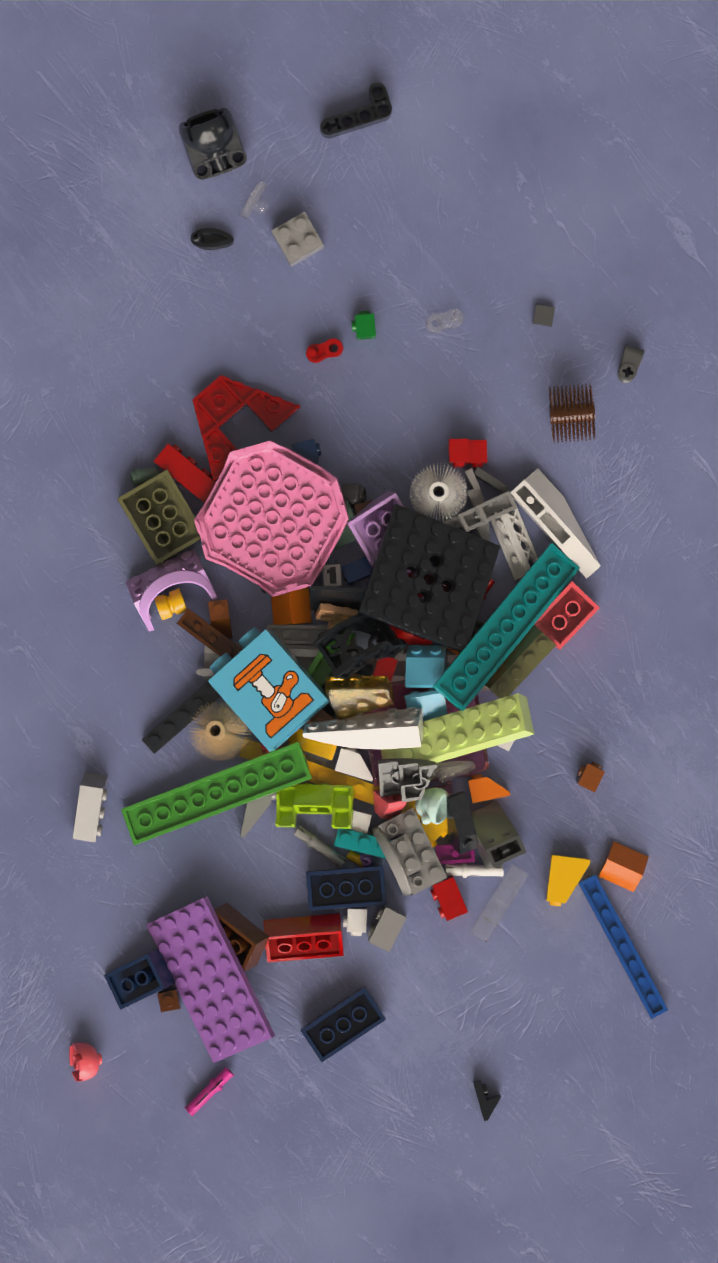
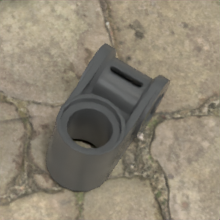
(630, 360)

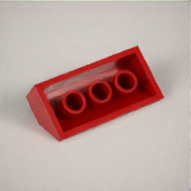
(303, 937)

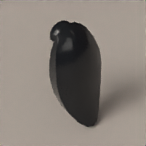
(211, 239)

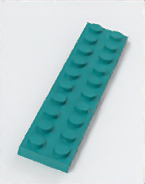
(506, 627)

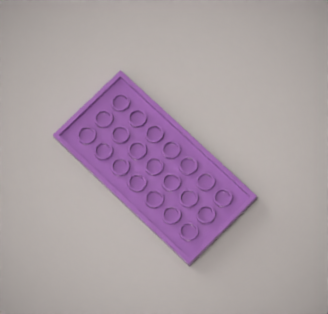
(210, 979)

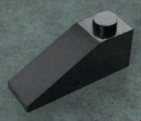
(460, 824)

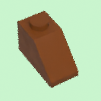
(220, 617)

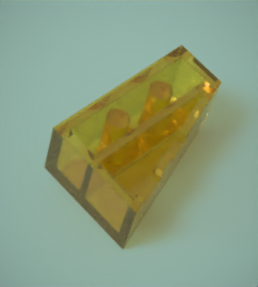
(359, 695)

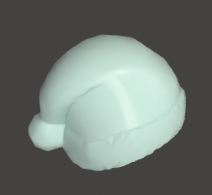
(432, 806)

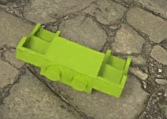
(315, 799)

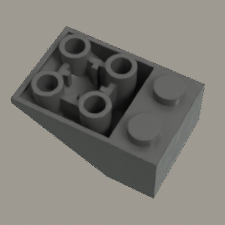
(496, 836)

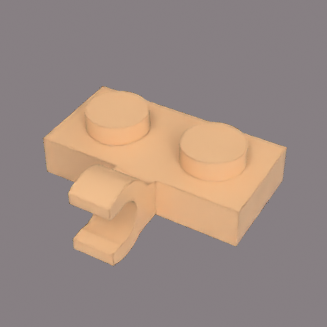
(334, 614)

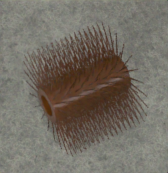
(572, 413)

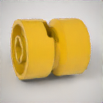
(170, 604)

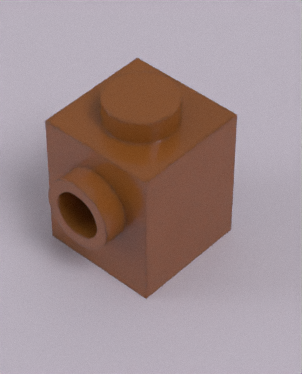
(590, 776)

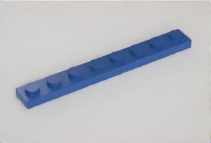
(623, 946)

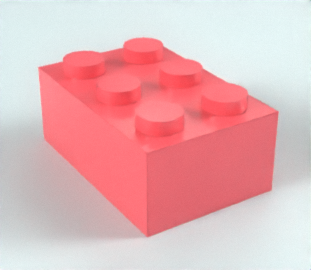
(566, 615)

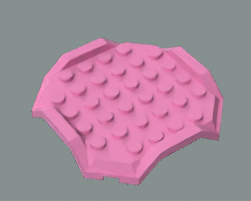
(272, 517)

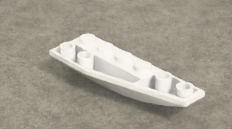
(554, 517)
(371, 731)

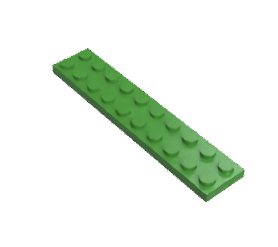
(216, 793)

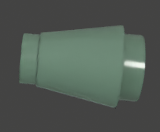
(142, 475)

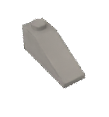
(254, 811)

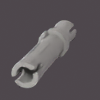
(318, 845)

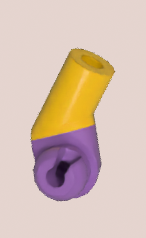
(361, 859)

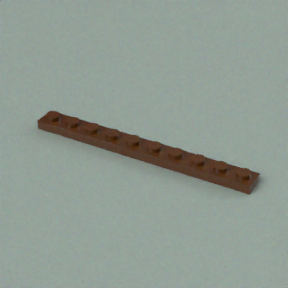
(221, 644)

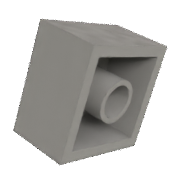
(297, 239)
(387, 928)

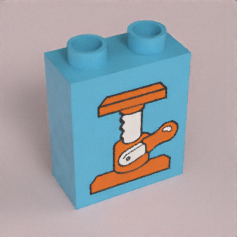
(267, 688)

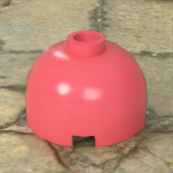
(84, 1060)

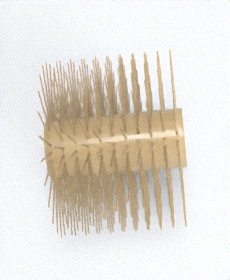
(220, 732)

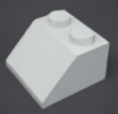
(352, 763)

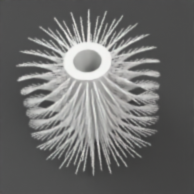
(446, 486)

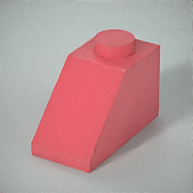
(387, 806)

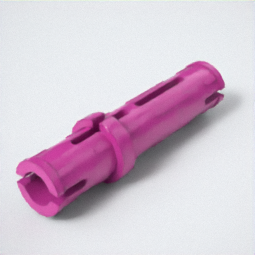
(202, 1098)

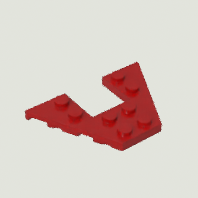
(221, 402)

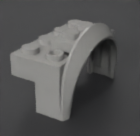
(409, 852)

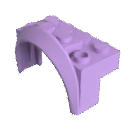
(181, 569)

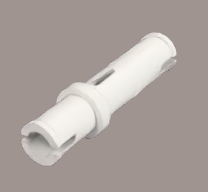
(472, 870)

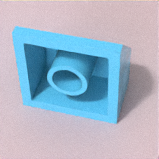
(425, 665)

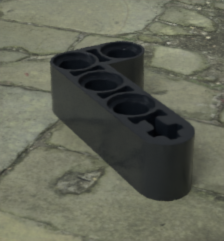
(354, 115)

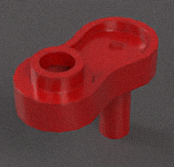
(318, 352)

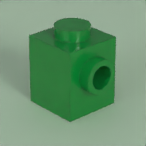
(364, 325)

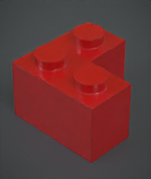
(467, 452)

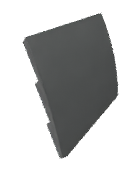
(404, 777)

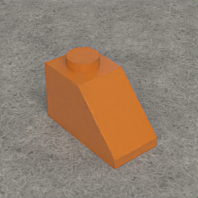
(485, 789)

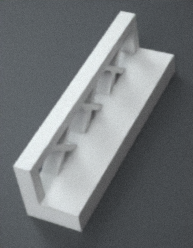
(511, 543)

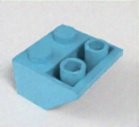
(431, 702)

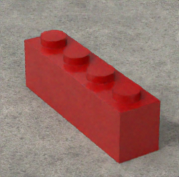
(186, 472)

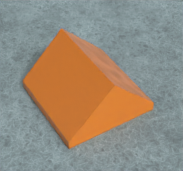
(291, 607)
(623, 866)

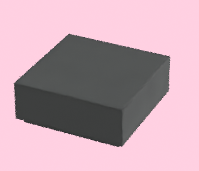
(543, 315)

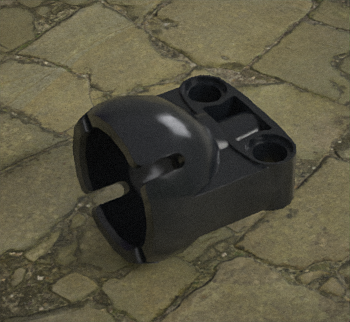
(212, 141)

